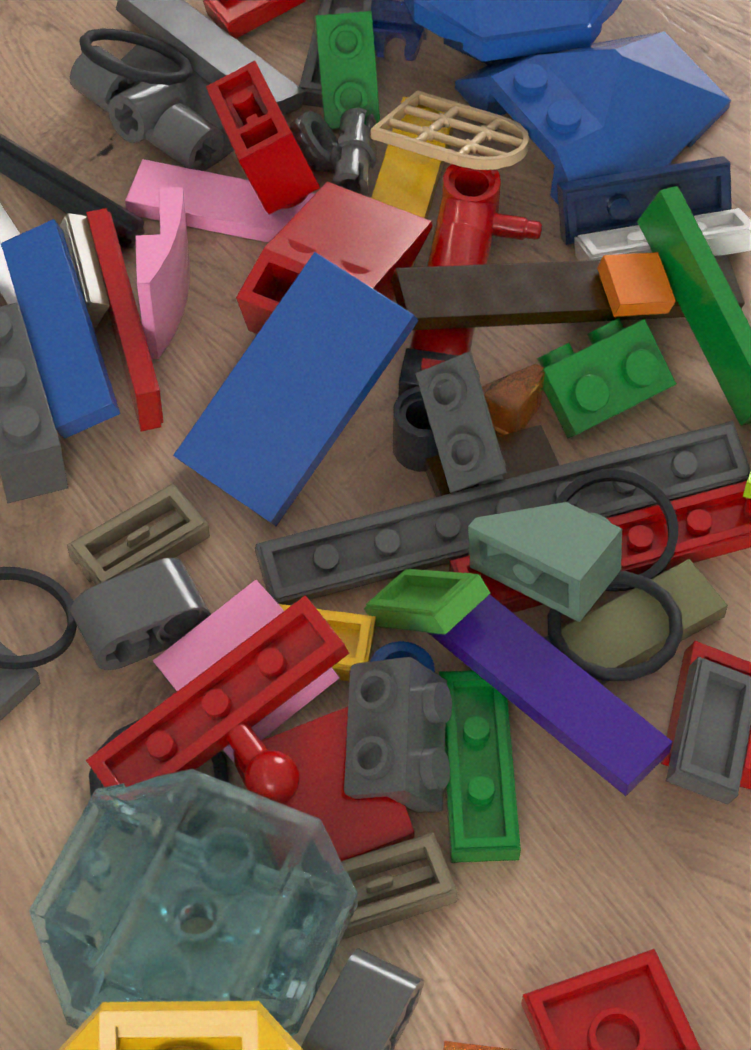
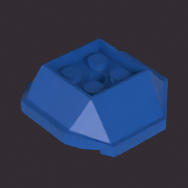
(514, 27)

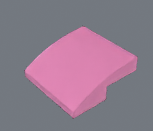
(163, 272)
(221, 634)

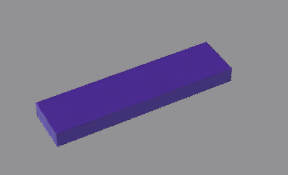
(557, 694)

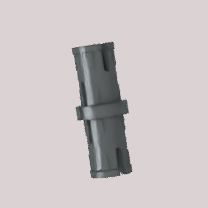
(354, 151)

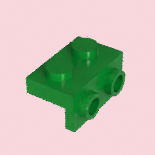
(604, 377)

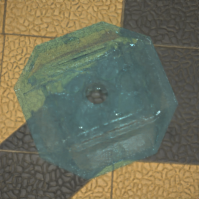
(182, 852)

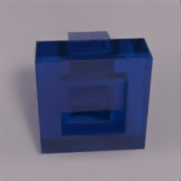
(393, 20)

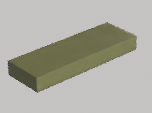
(637, 625)

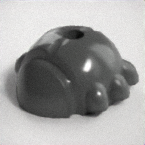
(315, 140)

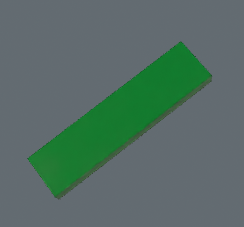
(702, 295)

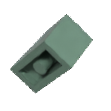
(549, 554)

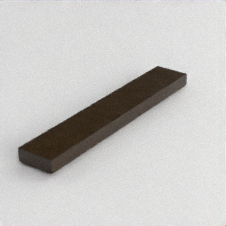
(515, 294)

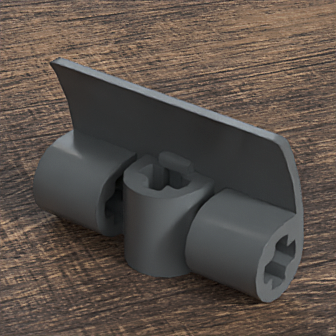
(170, 117)

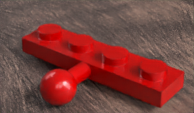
(225, 705)

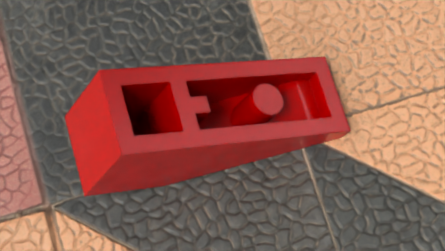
(262, 139)

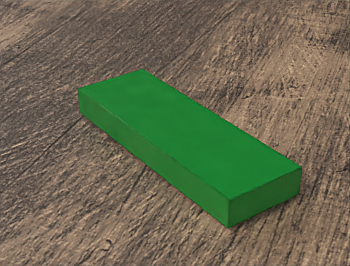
(481, 778)

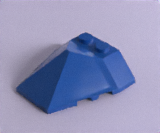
(603, 104)

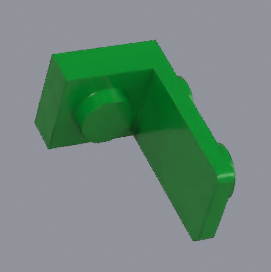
(347, 64)

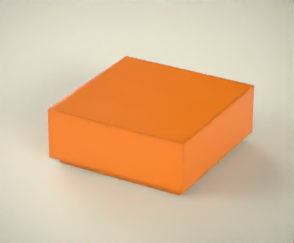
(636, 284)

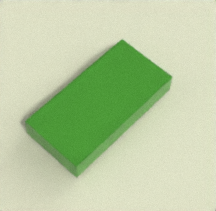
(427, 600)

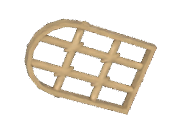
(495, 158)

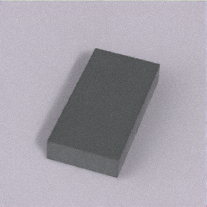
(712, 731)

